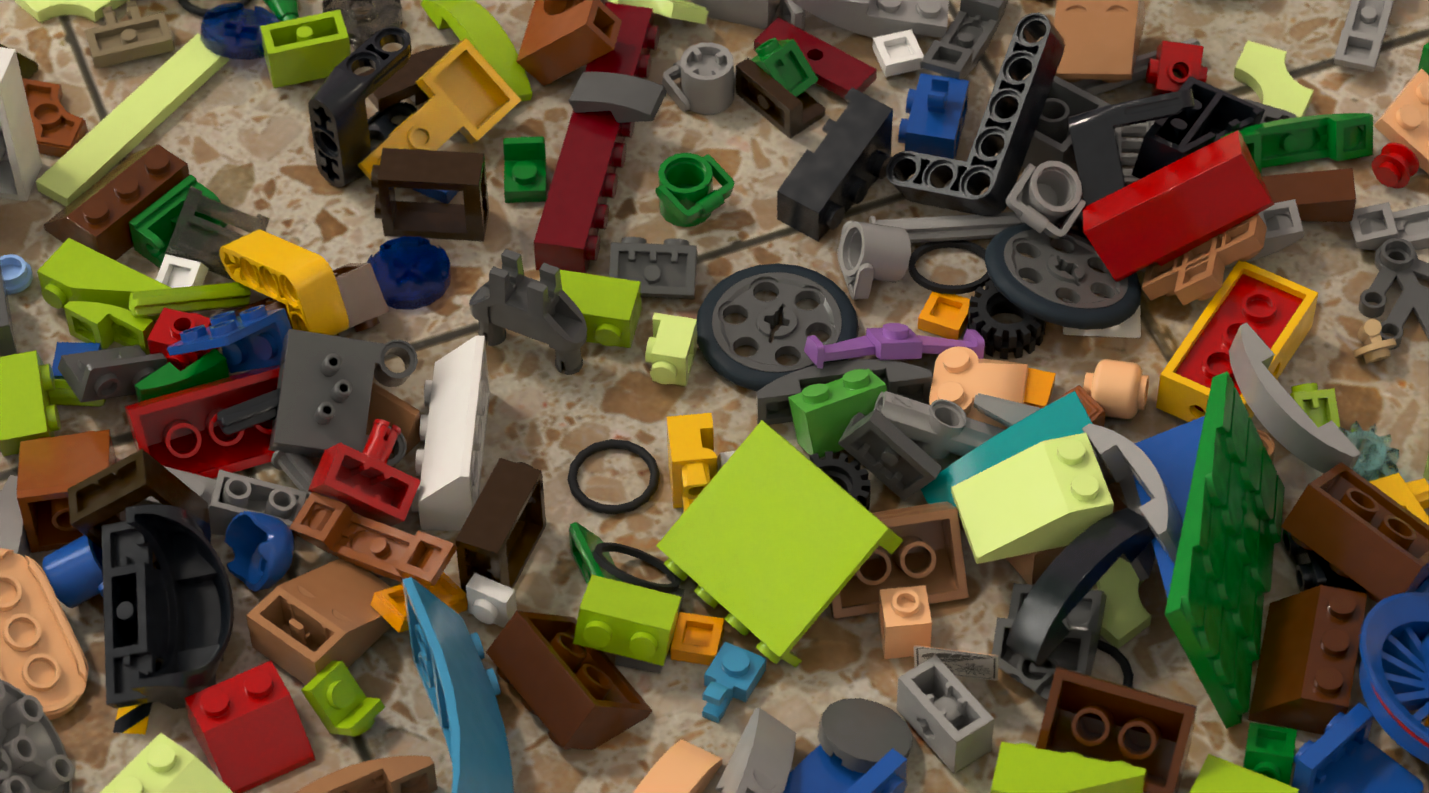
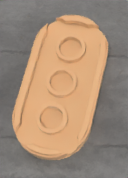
(36, 638)

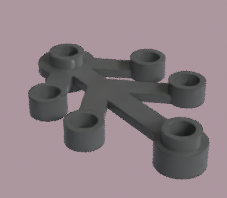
(1398, 261)

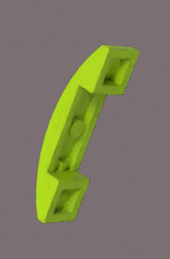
(475, 23)

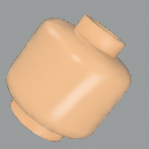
(1118, 388)

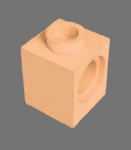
(904, 620)

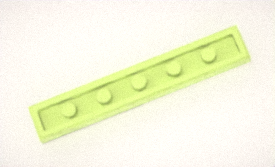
(130, 122)

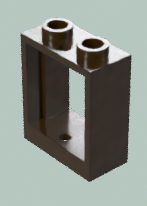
(437, 172)
(122, 485)
(502, 525)

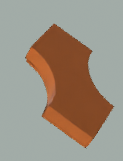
(53, 125)

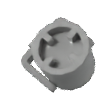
(705, 77)
(1046, 196)
(871, 254)

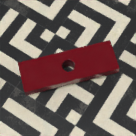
(833, 67)

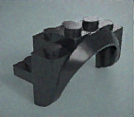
(164, 616)

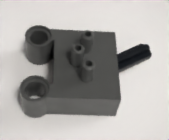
(322, 394)

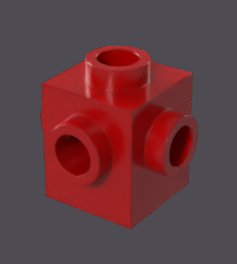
(1175, 57)
(167, 332)

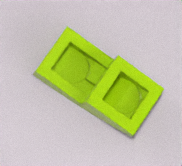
(107, 323)

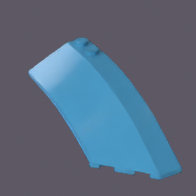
(459, 692)

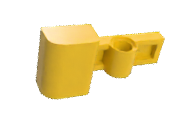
(463, 98)

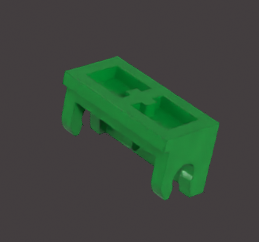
(155, 224)

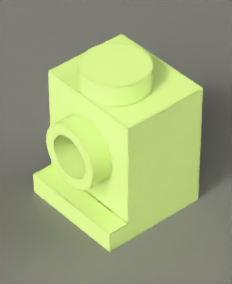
(672, 348)

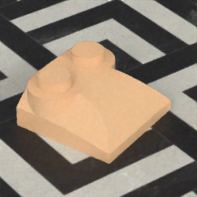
(962, 375)

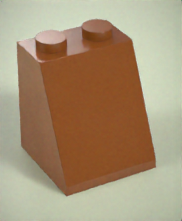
(46, 473)

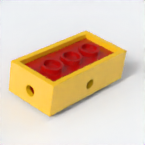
(1273, 308)

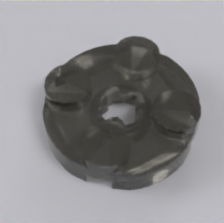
(363, 26)

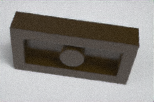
(774, 101)

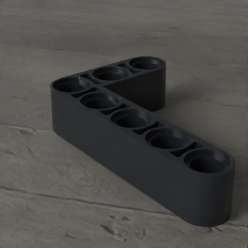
(995, 132)

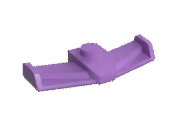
(889, 343)

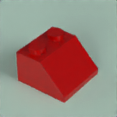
(249, 728)

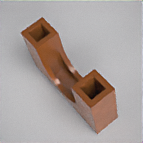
(566, 37)

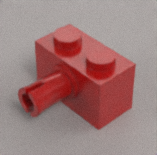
(365, 478)

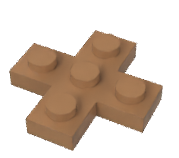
(1202, 269)

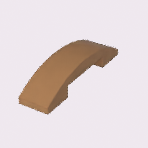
(380, 775)

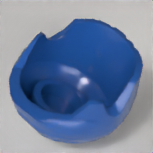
(261, 549)

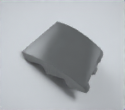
(1073, 653)

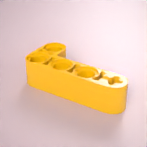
(289, 276)

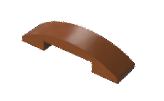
(371, 544)

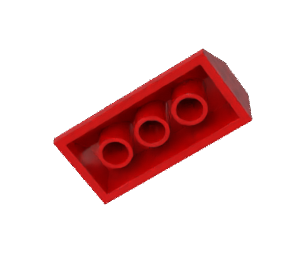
(184, 426)

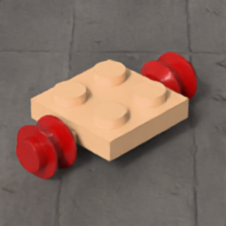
(1408, 129)

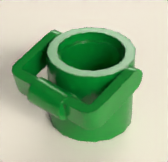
(687, 188)

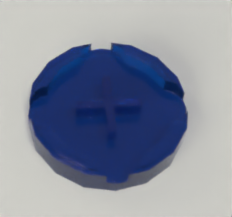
(235, 31)
(411, 272)

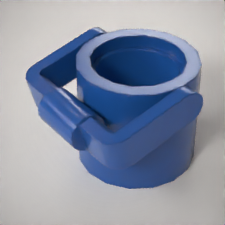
(75, 571)

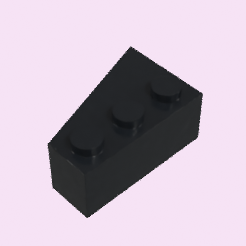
(1194, 128)
(840, 169)

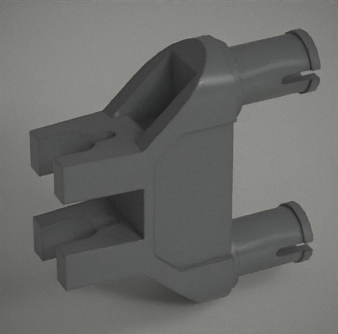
(531, 309)

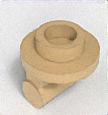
(1374, 348)

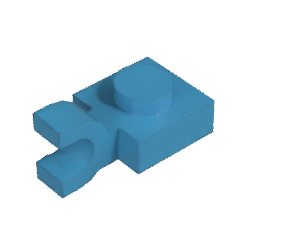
(730, 675)

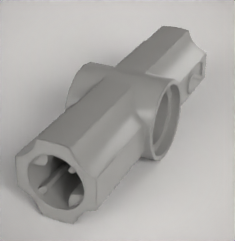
(935, 427)

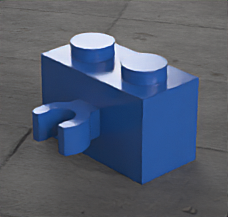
(935, 116)

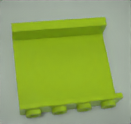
(773, 542)

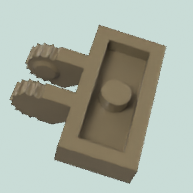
(130, 38)

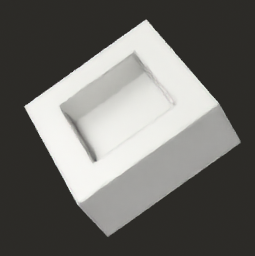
(898, 53)
(181, 272)
(490, 600)

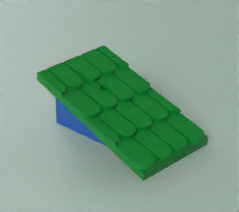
(1226, 545)

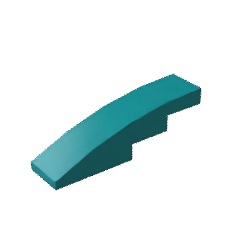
(1053, 421)

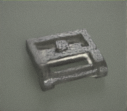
(200, 239)

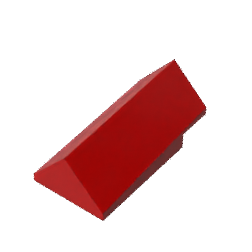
(1176, 207)

